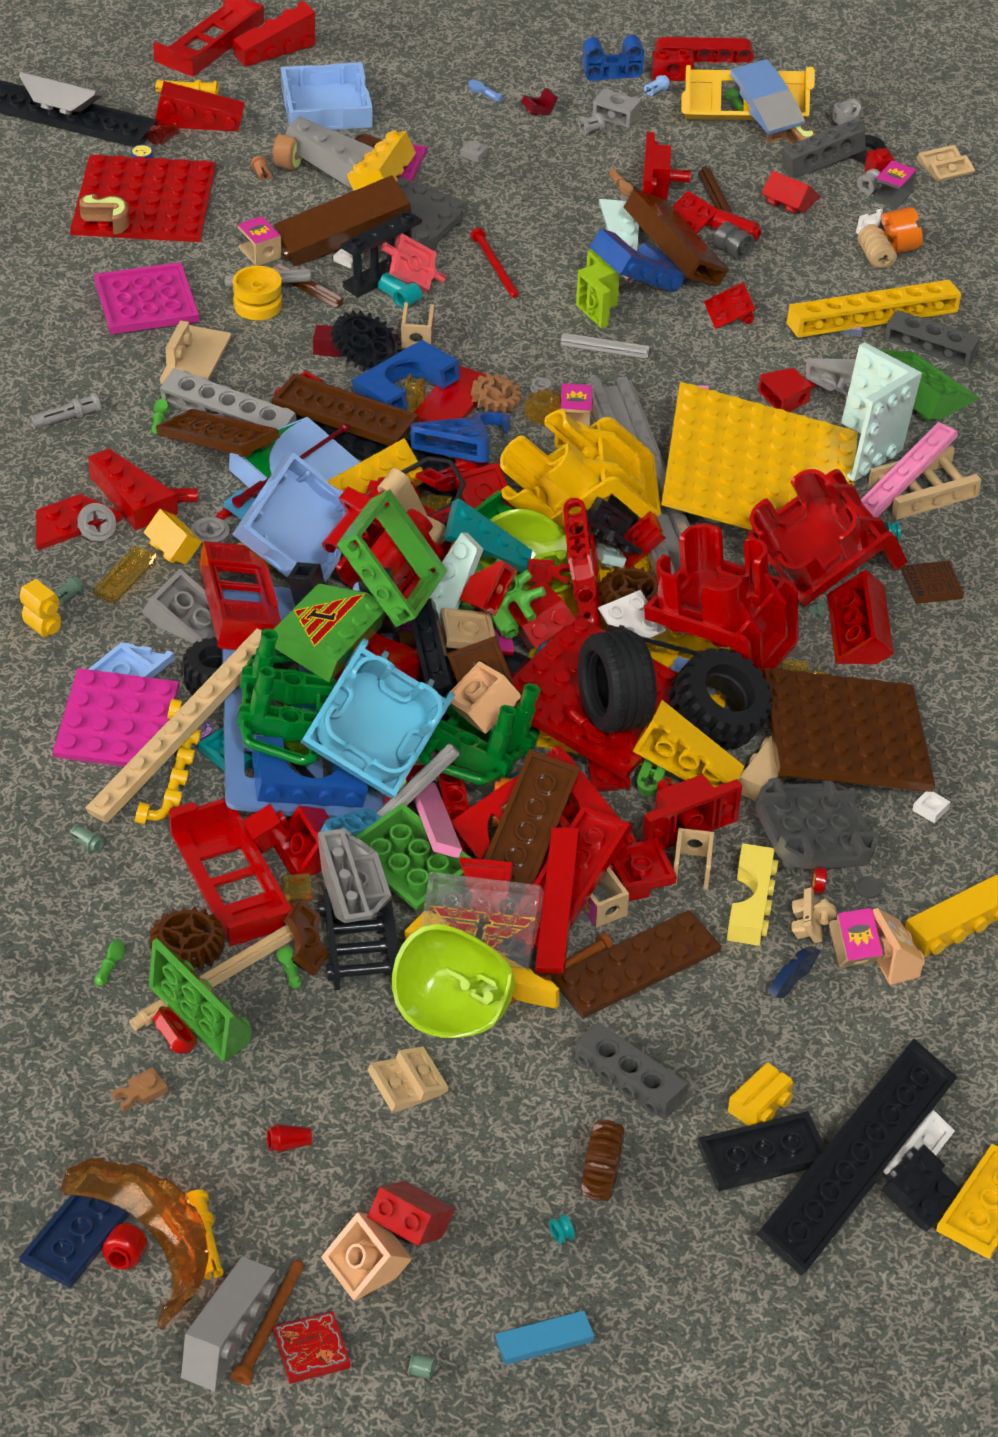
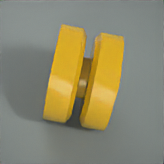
(257, 292)

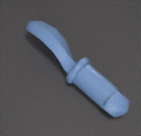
(477, 86)

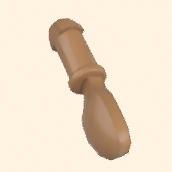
(624, 187)

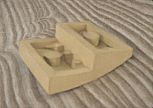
(945, 163)
(407, 1079)

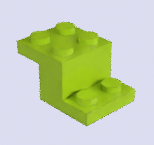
(597, 289)

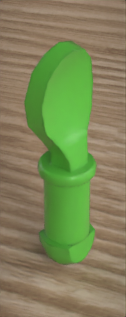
(733, 96)
(160, 408)
(115, 952)
(284, 956)

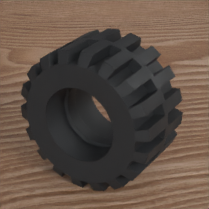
(201, 663)

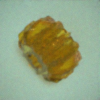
(541, 404)

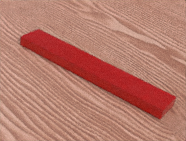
(557, 900)

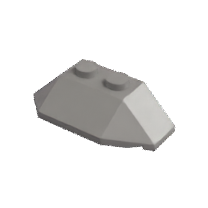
(59, 94)
(352, 876)

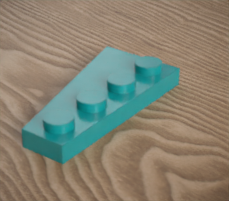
(487, 534)

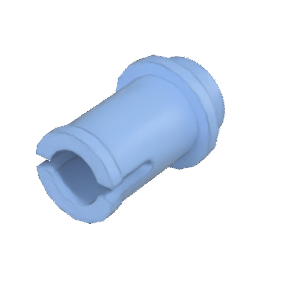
(661, 83)

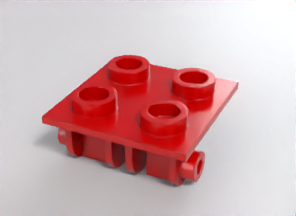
(695, 211)
(730, 306)

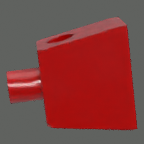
(785, 389)

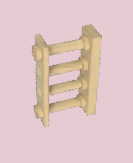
(933, 497)

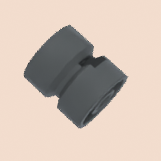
(733, 240)

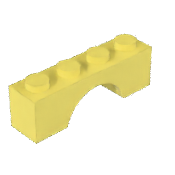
(747, 917)

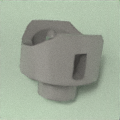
(846, 111)

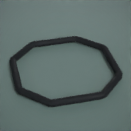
(440, 460)

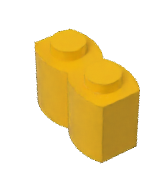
(40, 608)

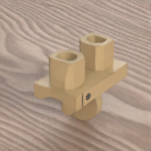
(814, 915)

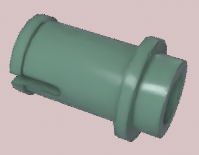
(69, 589)
(92, 841)

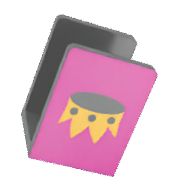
(898, 183)

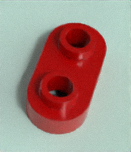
(174, 1030)

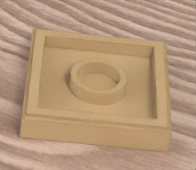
(465, 627)

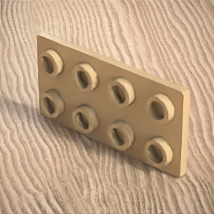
(194, 350)

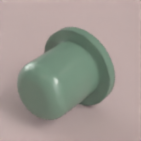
(818, 608)

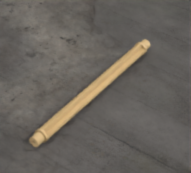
(225, 969)

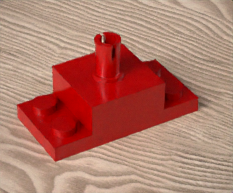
(657, 169)
(692, 806)

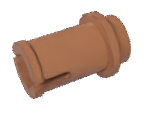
(259, 165)

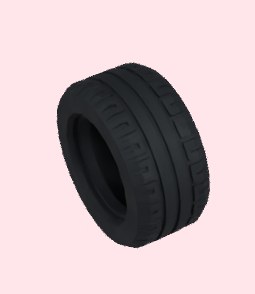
(617, 681)

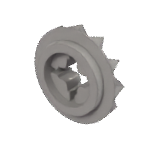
(101, 513)
(217, 526)

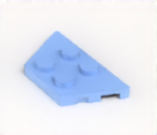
(134, 661)

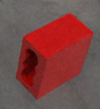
(411, 1213)

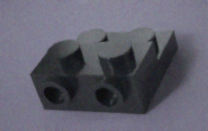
(921, 1187)

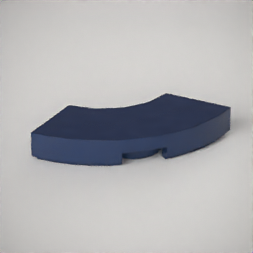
(793, 972)

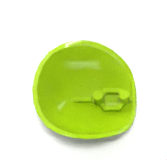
(538, 534)
(450, 982)

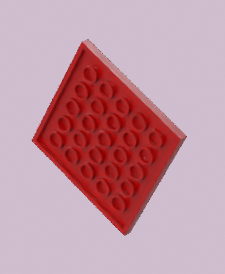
(163, 196)
(556, 674)

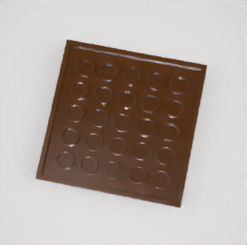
(847, 730)

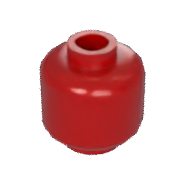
(124, 1246)

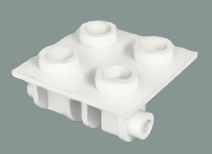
(630, 613)

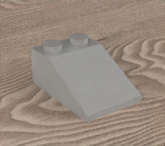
(181, 609)

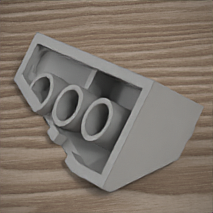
(831, 373)

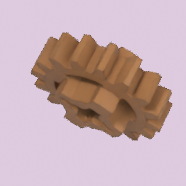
(496, 393)

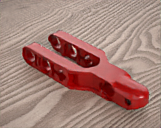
(583, 564)

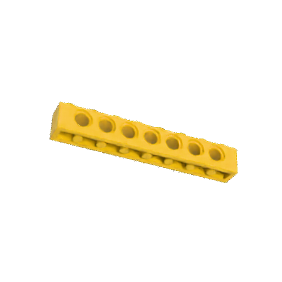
(872, 308)

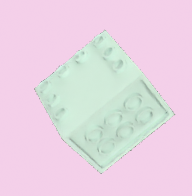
(879, 407)

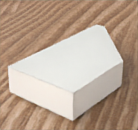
(866, 219)

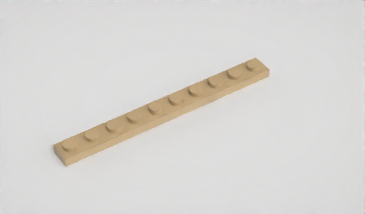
(173, 733)

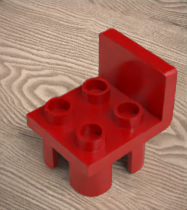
(822, 533)
(379, 541)
(726, 600)

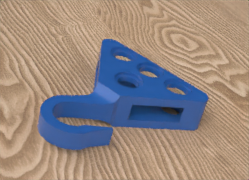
(458, 437)

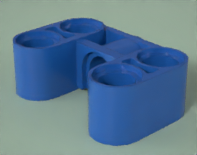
(613, 66)

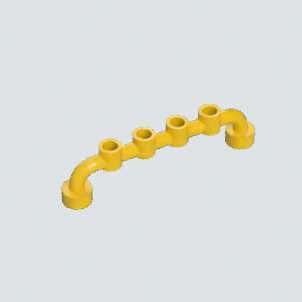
(178, 776)

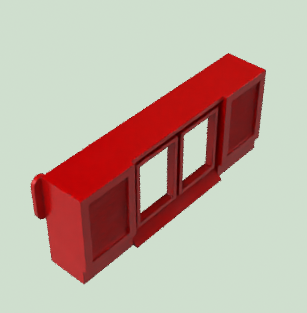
(234, 18)
(237, 618)
(214, 831)

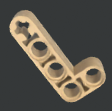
(407, 497)

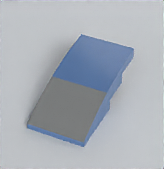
(767, 97)

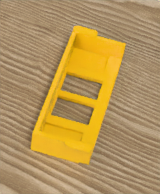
(703, 94)

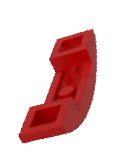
(443, 479)

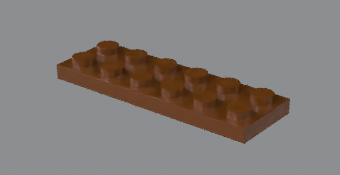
(337, 406)
(218, 432)
(531, 814)
(636, 964)

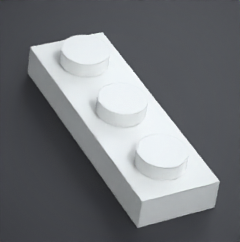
(931, 1132)

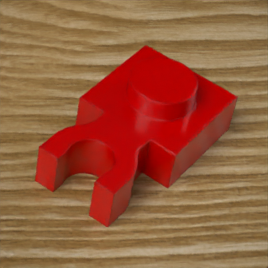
(546, 571)

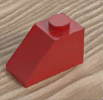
(488, 587)

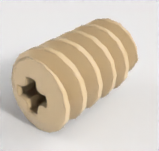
(876, 246)

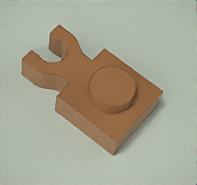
(141, 1087)

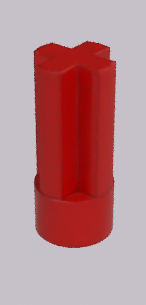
(186, 494)

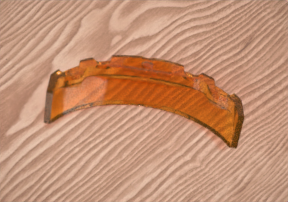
(161, 1209)

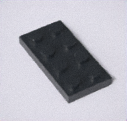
(761, 1150)

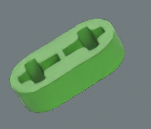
(648, 772)

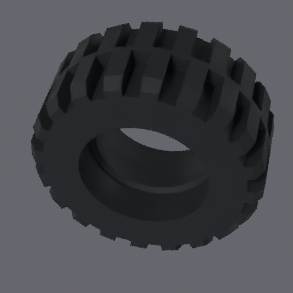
(736, 680)

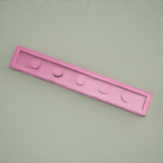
(909, 468)
(437, 822)

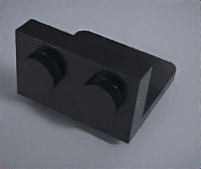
(612, 524)

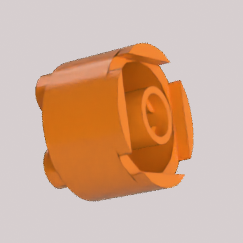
(902, 229)

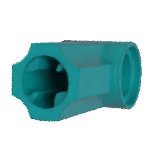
(399, 290)

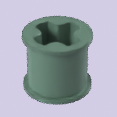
(421, 1365)

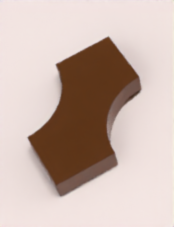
(308, 949)

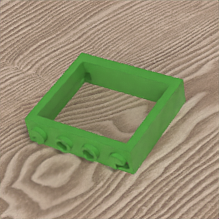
(412, 546)

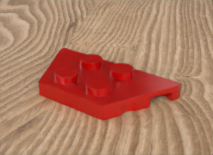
(60, 521)

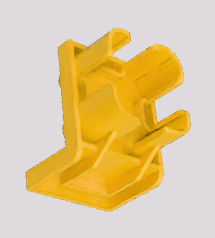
(589, 465)

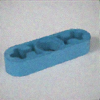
(354, 822)

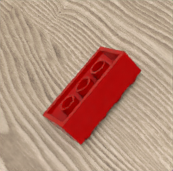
(860, 621)

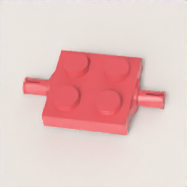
(413, 262)

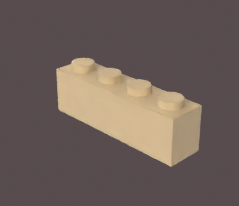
(760, 770)

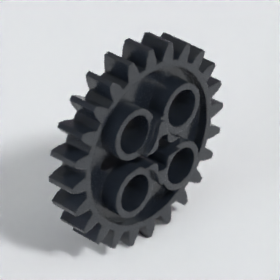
(364, 339)

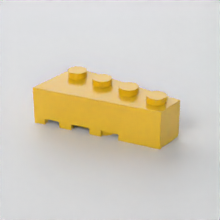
(383, 161)
(684, 749)

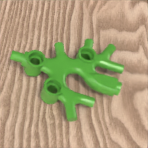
(516, 593)

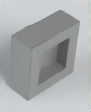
(474, 151)

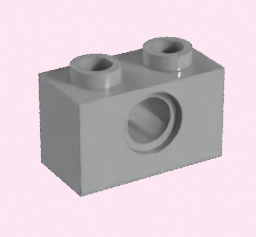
(617, 107)

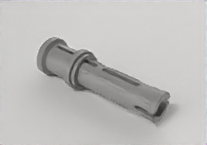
(76, 408)

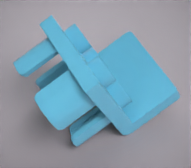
(376, 721)

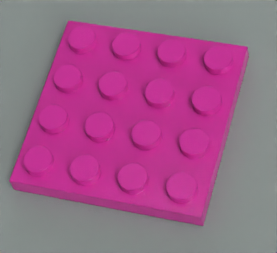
(145, 298)
(112, 716)

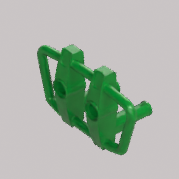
(263, 684)
(487, 751)

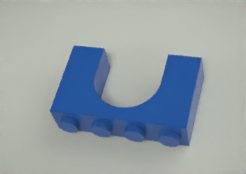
(645, 265)
(419, 360)
(281, 784)

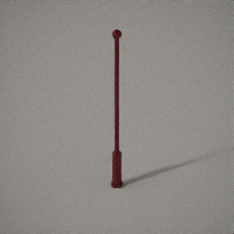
(238, 501)

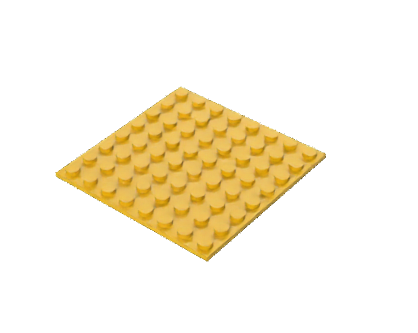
(738, 452)

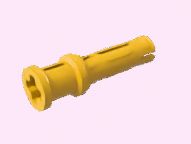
(210, 87)
(199, 1199)

